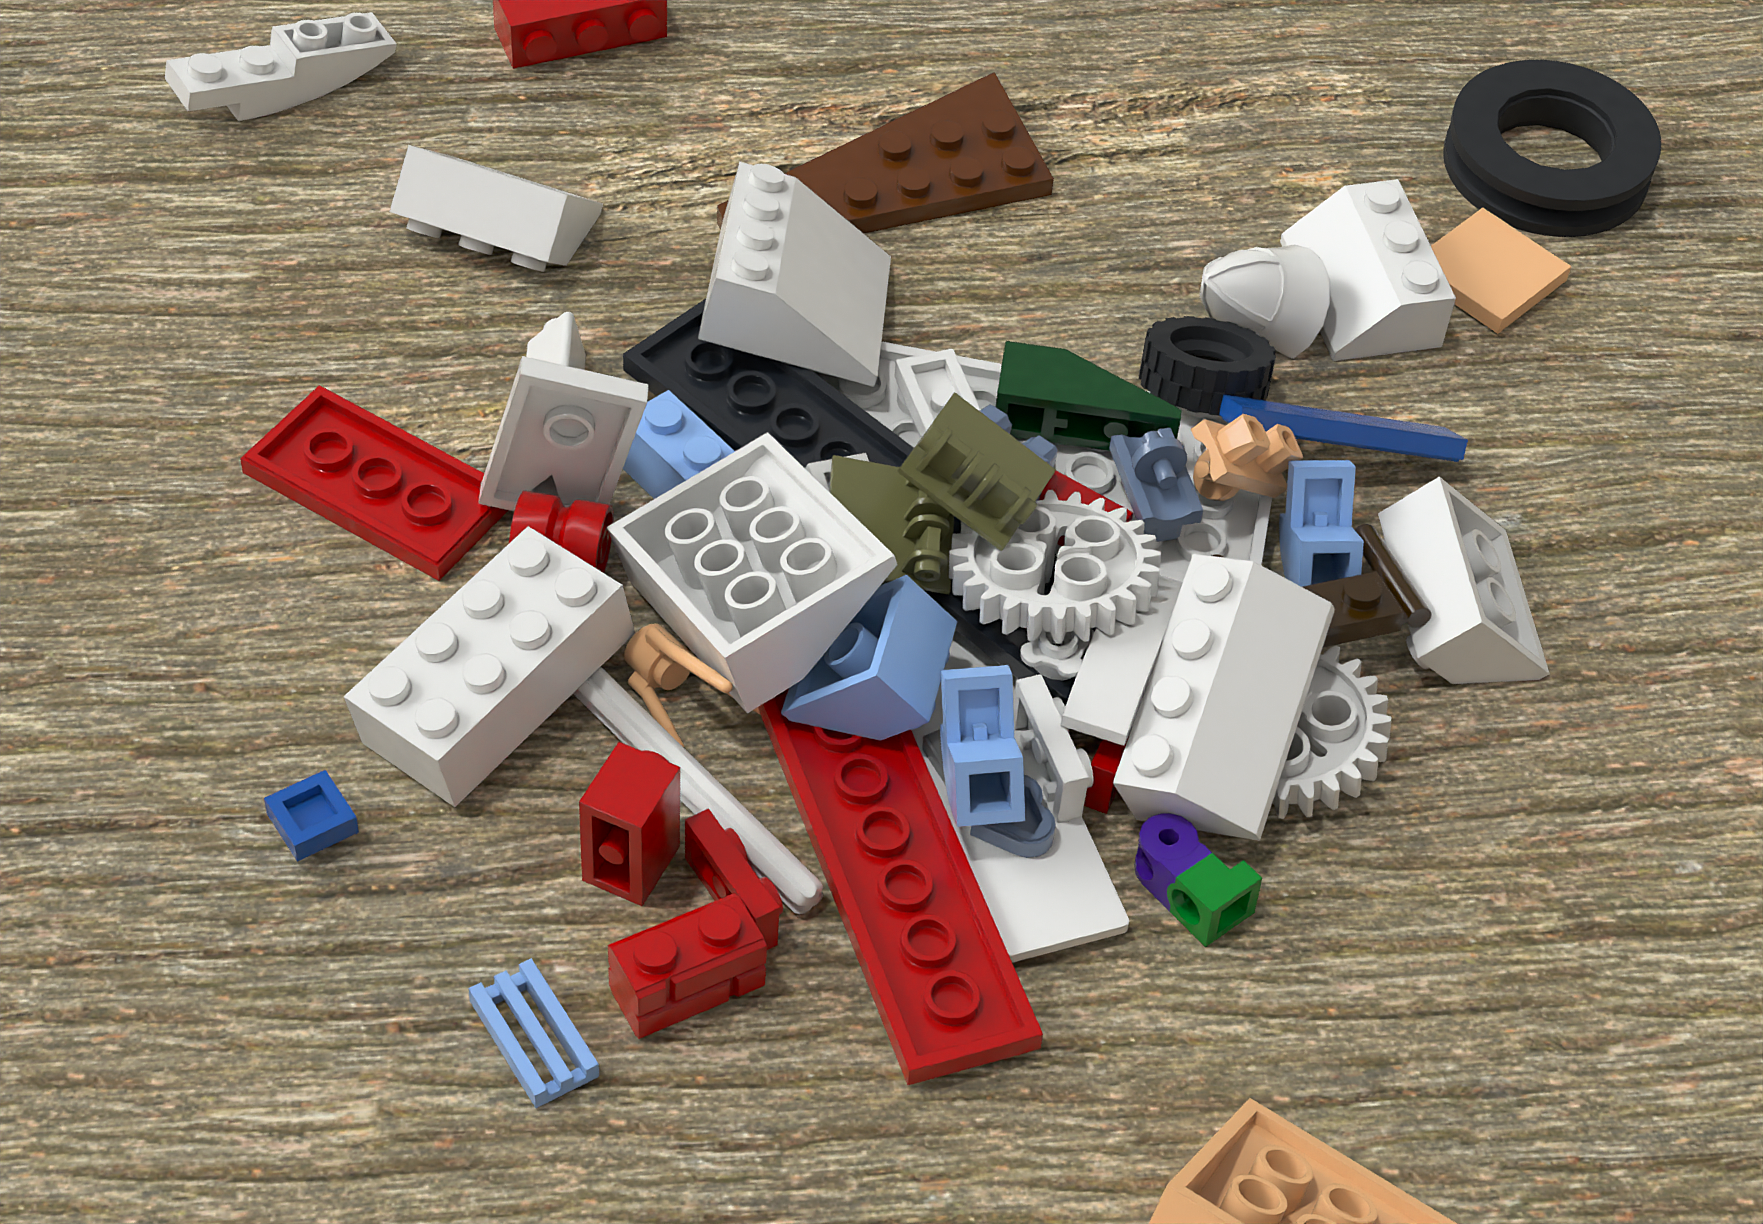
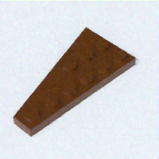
(931, 163)

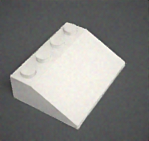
(795, 280)
(753, 567)

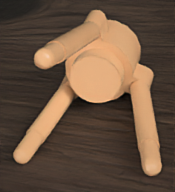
(665, 663)

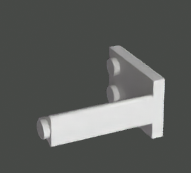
(562, 425)

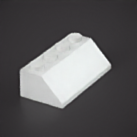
(1224, 697)

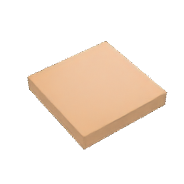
(1497, 269)

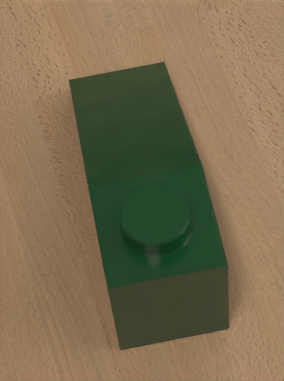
(1073, 400)

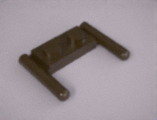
(1371, 601)

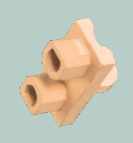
(1243, 458)

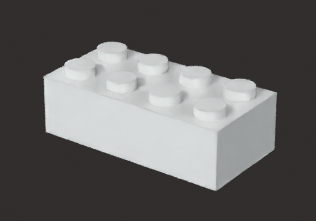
(490, 665)

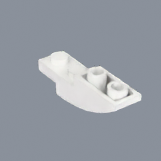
(296, 67)

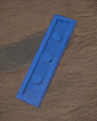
(1350, 428)

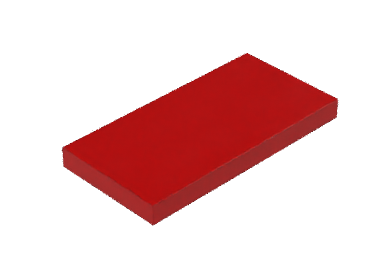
(374, 481)

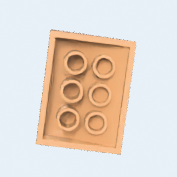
(1279, 1174)

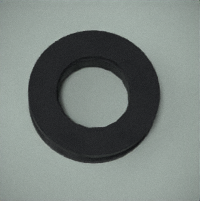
(1545, 197)

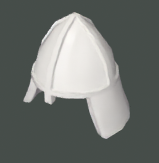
(1270, 291)

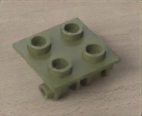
(977, 471)
(899, 517)

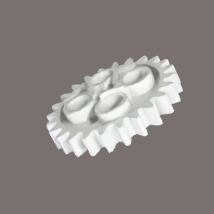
(1098, 578)
(1336, 739)

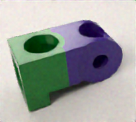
(1192, 880)

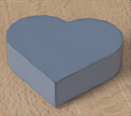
(1027, 837)

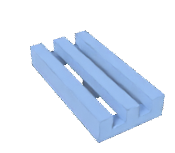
(509, 989)

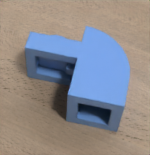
(1317, 524)
(979, 746)

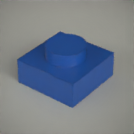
(311, 815)

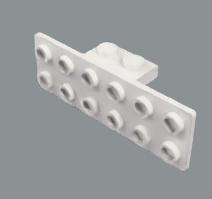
(1066, 892)

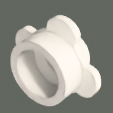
(1053, 660)

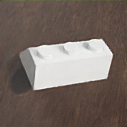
(491, 209)
(1381, 272)
(1469, 583)

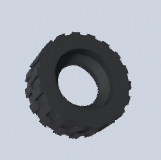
(1202, 359)

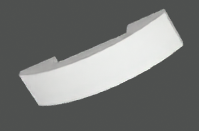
(1118, 670)

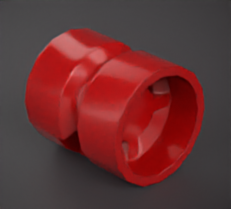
(575, 528)

